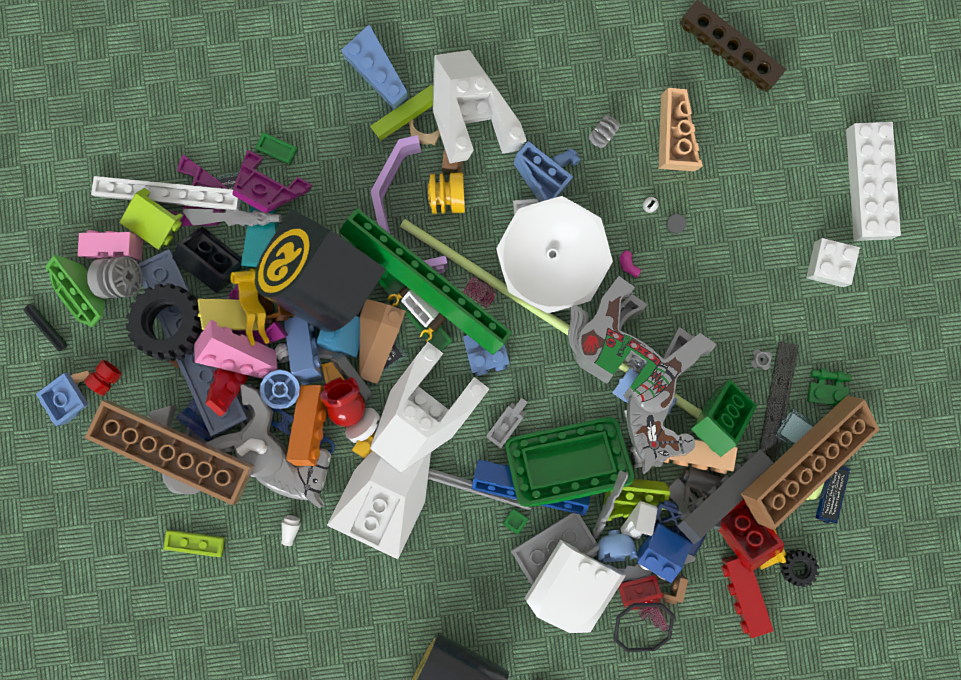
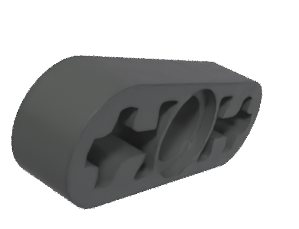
(347, 370)

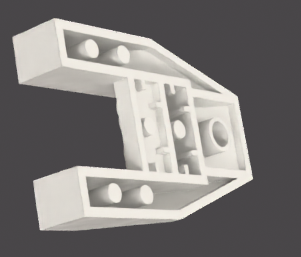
(466, 96)
(414, 420)

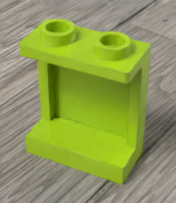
(150, 220)

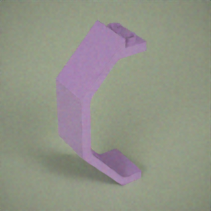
(403, 148)

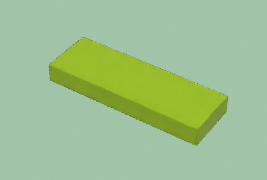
(194, 543)

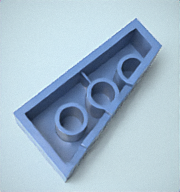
(373, 65)

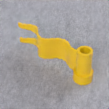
(249, 302)

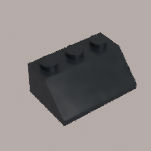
(207, 259)

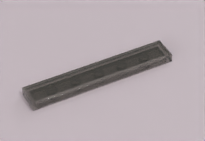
(778, 398)

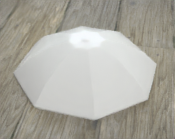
(554, 254)

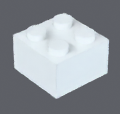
(833, 262)

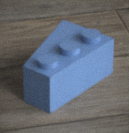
(541, 173)
(303, 351)

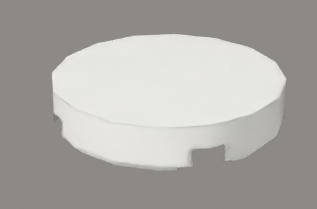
(364, 427)

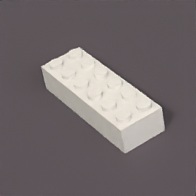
(873, 181)

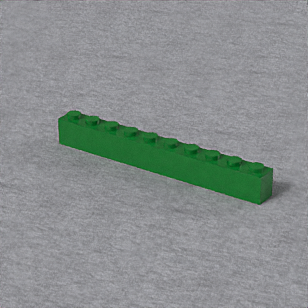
(425, 281)

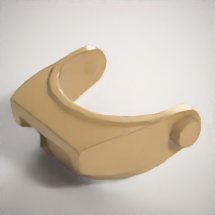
(424, 138)

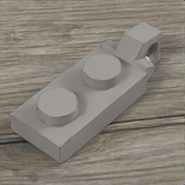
(507, 423)

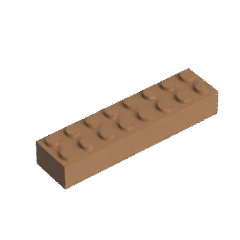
(169, 452)
(810, 462)

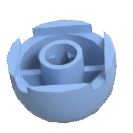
(279, 389)
(615, 547)

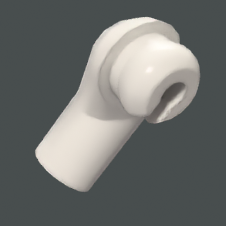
(252, 444)

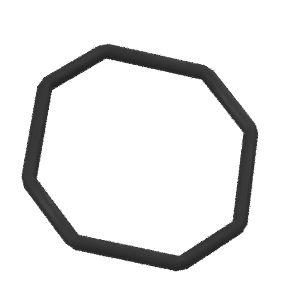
(647, 648)

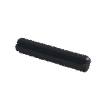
(45, 327)

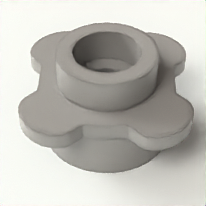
(766, 359)

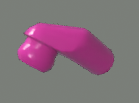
(627, 265)

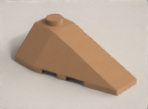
(377, 335)

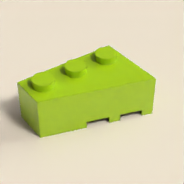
(640, 490)

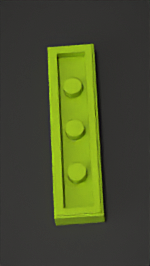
(403, 114)

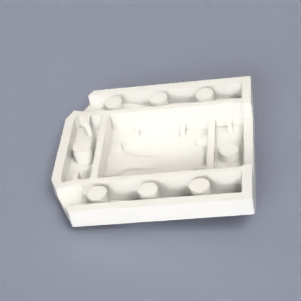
(573, 589)

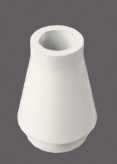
(290, 527)

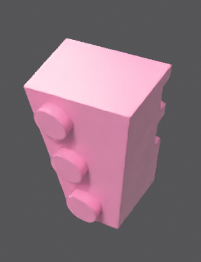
(109, 245)

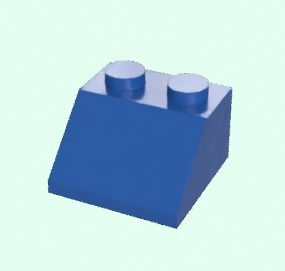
(664, 552)

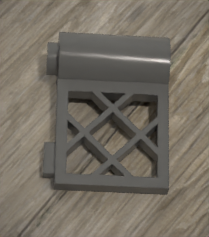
(700, 482)

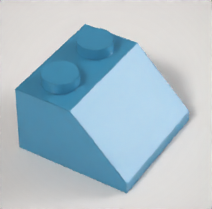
(342, 340)

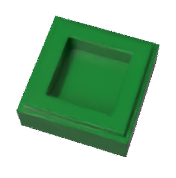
(515, 521)

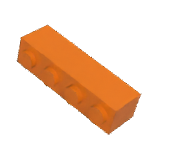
(307, 427)

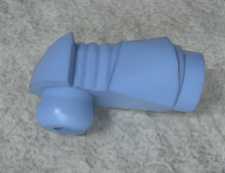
(567, 157)

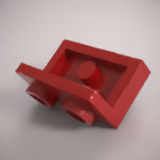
(640, 591)

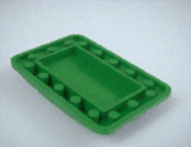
(568, 462)

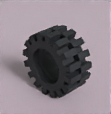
(811, 568)

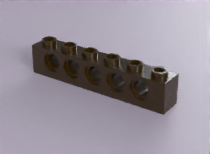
(730, 36)

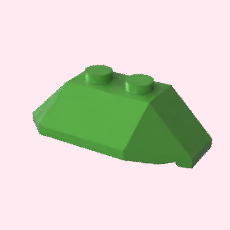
(71, 286)

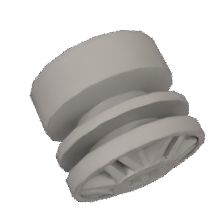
(114, 277)

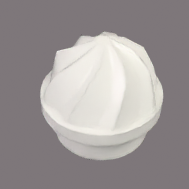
(282, 352)

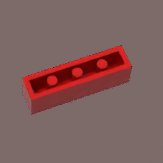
(747, 596)

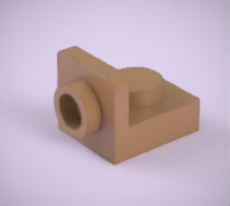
(679, 588)

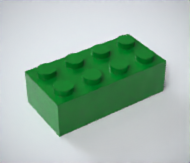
(724, 418)

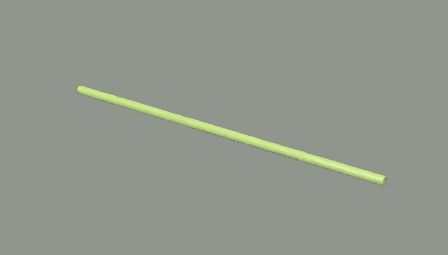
(502, 287)

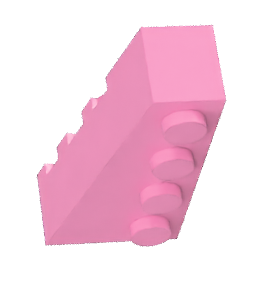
(231, 352)

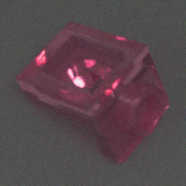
(479, 292)
(657, 618)

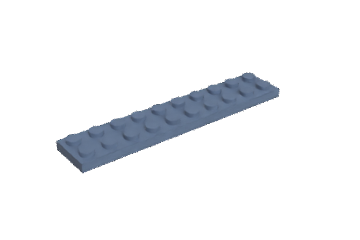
(198, 376)

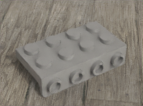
(536, 550)

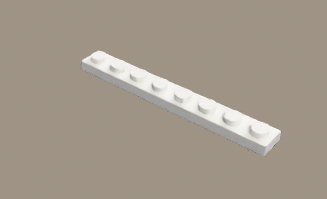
(166, 193)

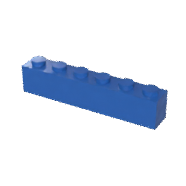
(498, 481)

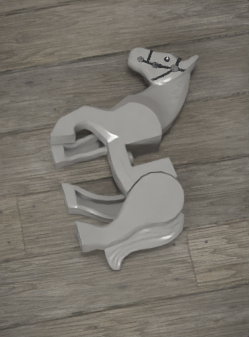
(271, 467)

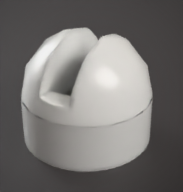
(647, 201)

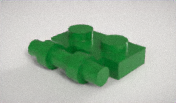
(828, 394)

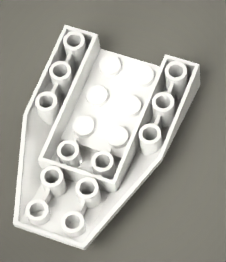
(382, 503)

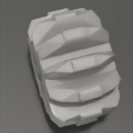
(604, 131)

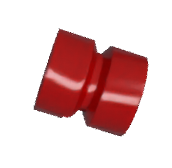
(101, 379)

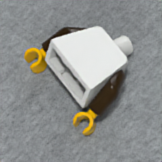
(420, 309)

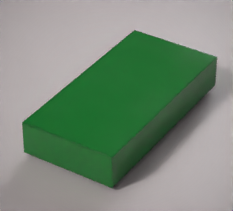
(276, 148)

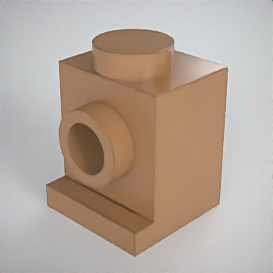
(450, 167)

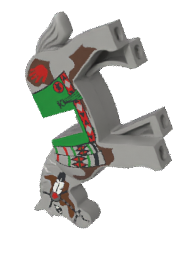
(602, 349)

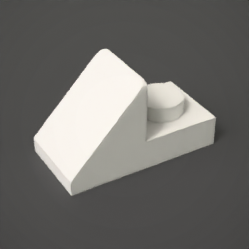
(640, 521)

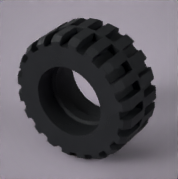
(143, 316)

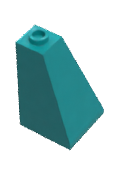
(257, 240)

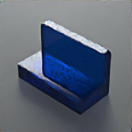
(193, 419)

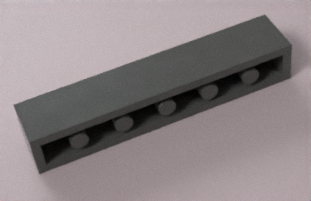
(725, 498)

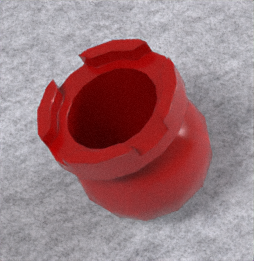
(343, 401)

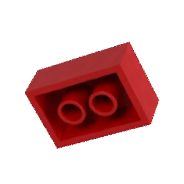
(748, 539)

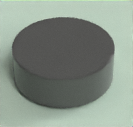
(676, 224)

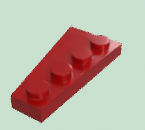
(224, 390)

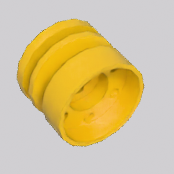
(447, 193)

